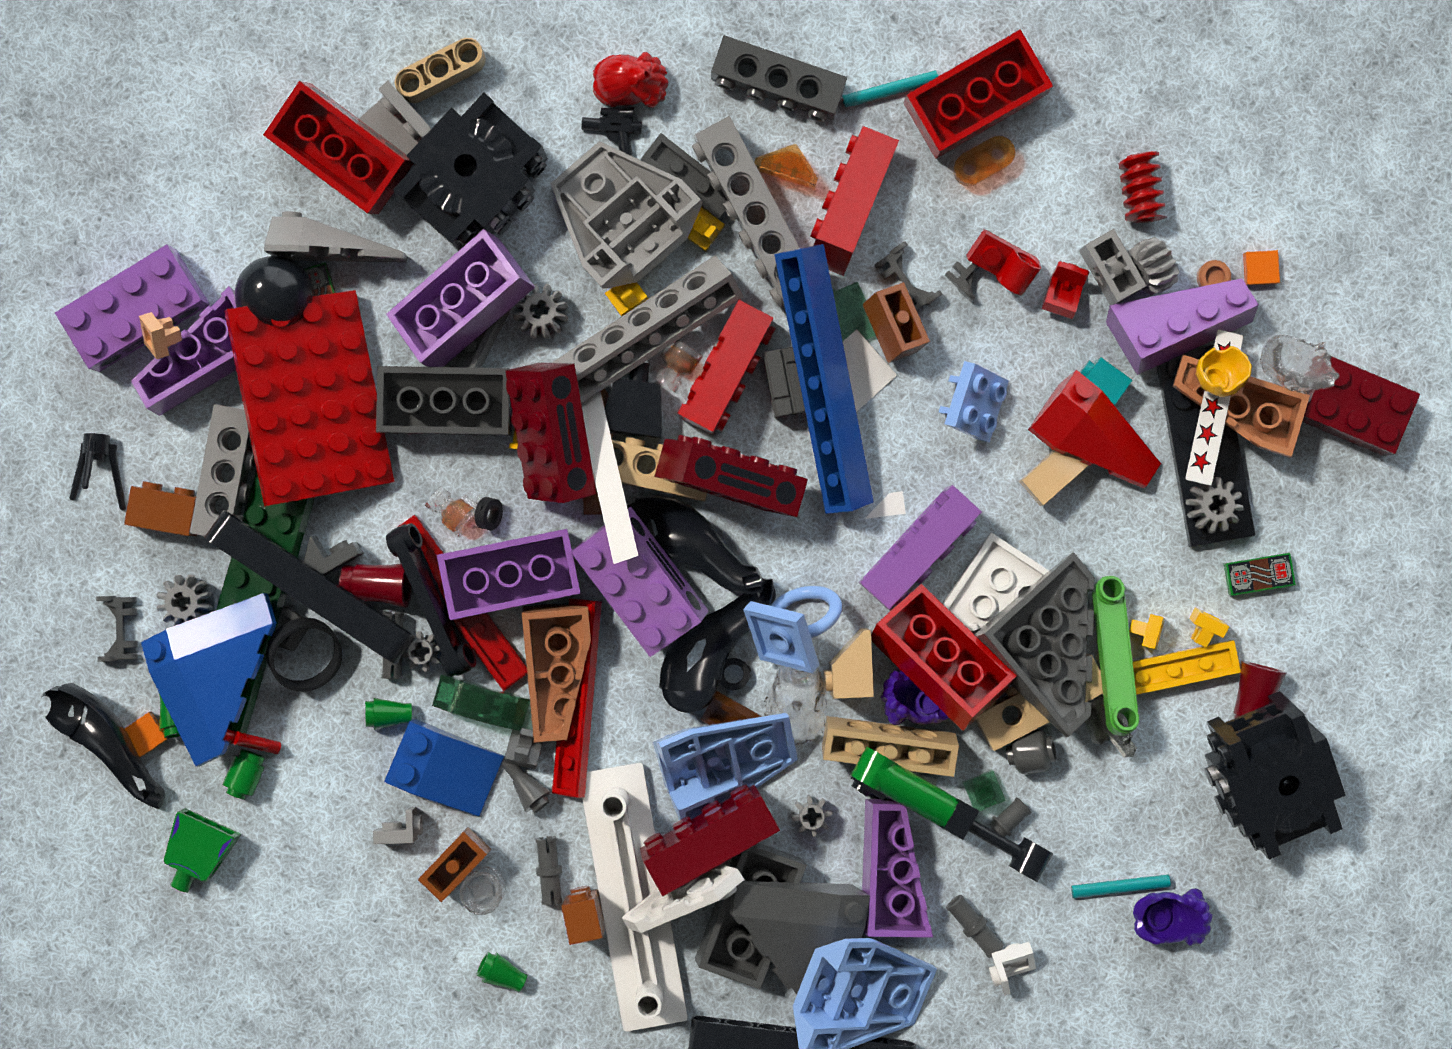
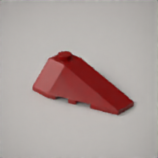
(1089, 426)

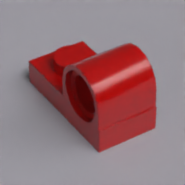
(1011, 265)

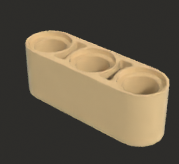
(457, 70)

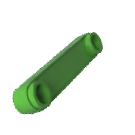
(1115, 655)

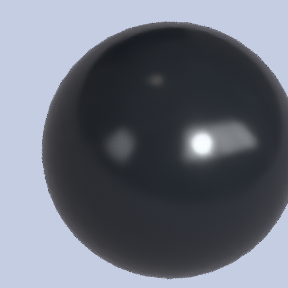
(274, 289)

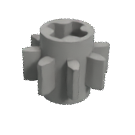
(431, 657)
(819, 820)

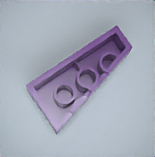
(1178, 322)
(192, 363)
(892, 874)

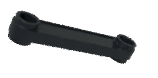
(406, 544)

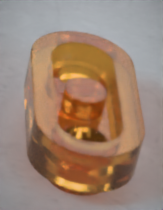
(982, 160)

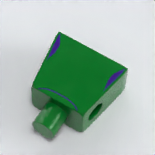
(197, 848)

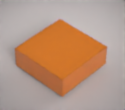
(1261, 267)
(145, 734)

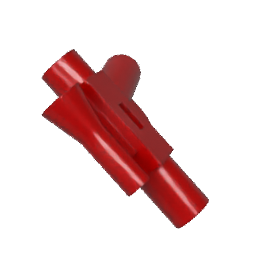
(253, 742)

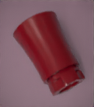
(377, 583)
(1255, 686)

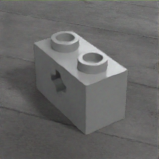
(1112, 267)

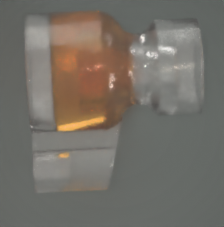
(680, 361)
(456, 514)

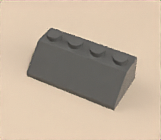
(443, 401)

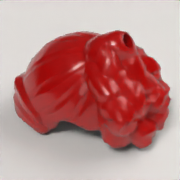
(630, 80)

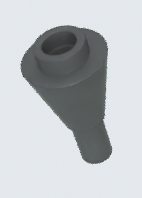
(530, 791)

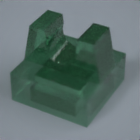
(984, 790)

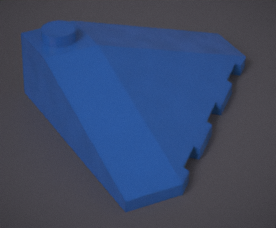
(204, 669)

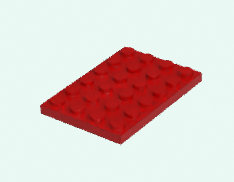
(310, 400)

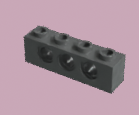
(735, 53)

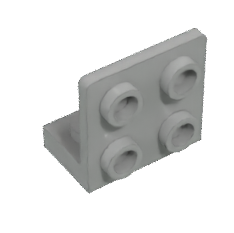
(396, 119)

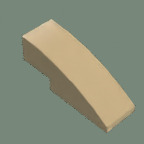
(1051, 476)

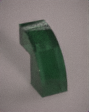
(481, 703)

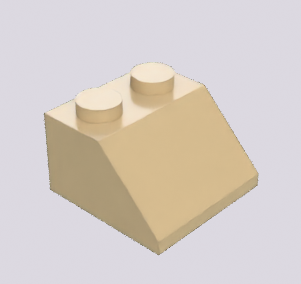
(851, 668)

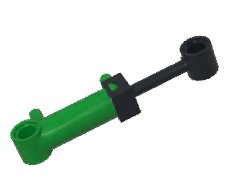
(944, 810)

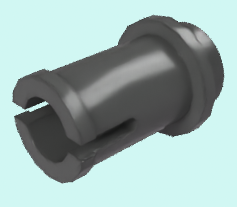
(1010, 818)

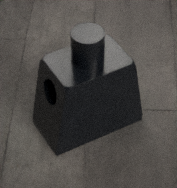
(635, 405)

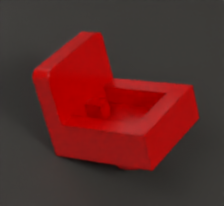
(1065, 289)

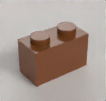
(896, 322)
(161, 510)
(454, 864)
(583, 915)

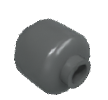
(1032, 752)

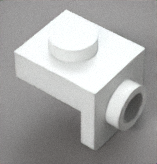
(1010, 962)

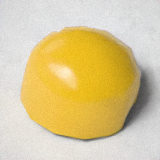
(1223, 371)

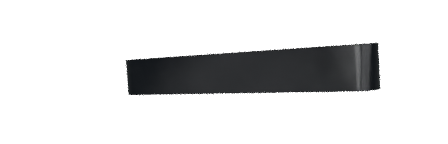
(309, 587)
(737, 1034)

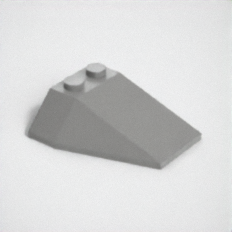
(623, 214)

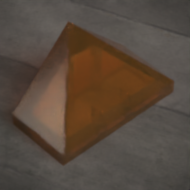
(788, 165)

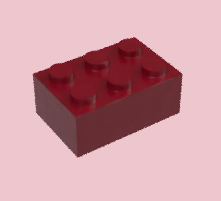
(1362, 409)

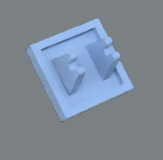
(975, 401)

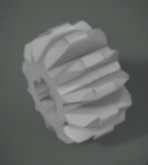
(1154, 265)
(545, 321)
(1224, 510)
(189, 589)

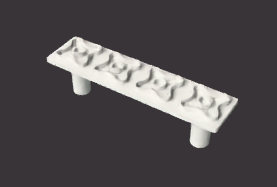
(644, 962)

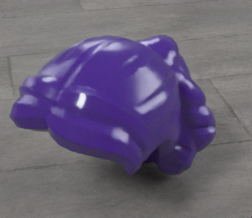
(907, 701)
(1173, 917)

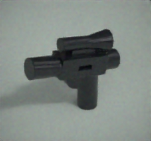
(617, 126)

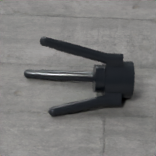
(95, 449)

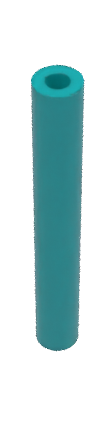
(888, 89)
(1120, 886)

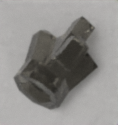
(1099, 733)

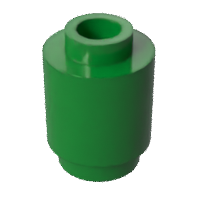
(244, 774)

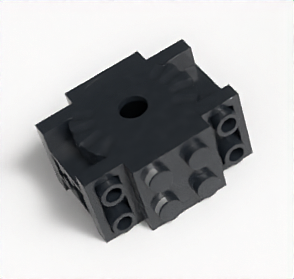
(488, 198)
(1249, 771)

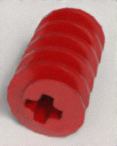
(1141, 187)

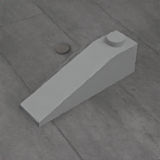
(310, 240)

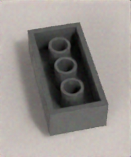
(726, 943)

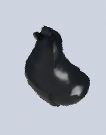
(691, 539)
(721, 630)
(103, 736)

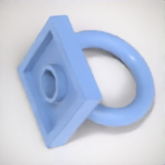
(784, 634)

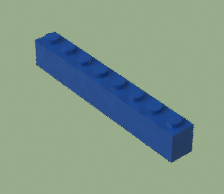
(824, 378)

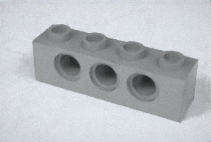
(217, 455)

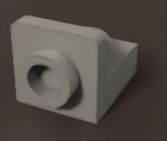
(394, 833)

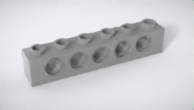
(725, 136)
(652, 326)

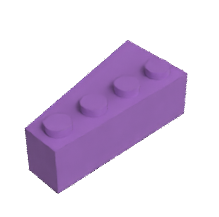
(920, 547)

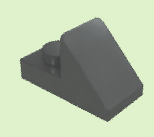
(340, 555)

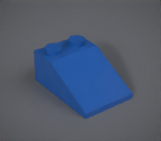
(444, 768)

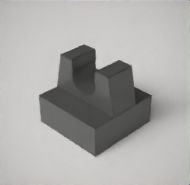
(522, 749)

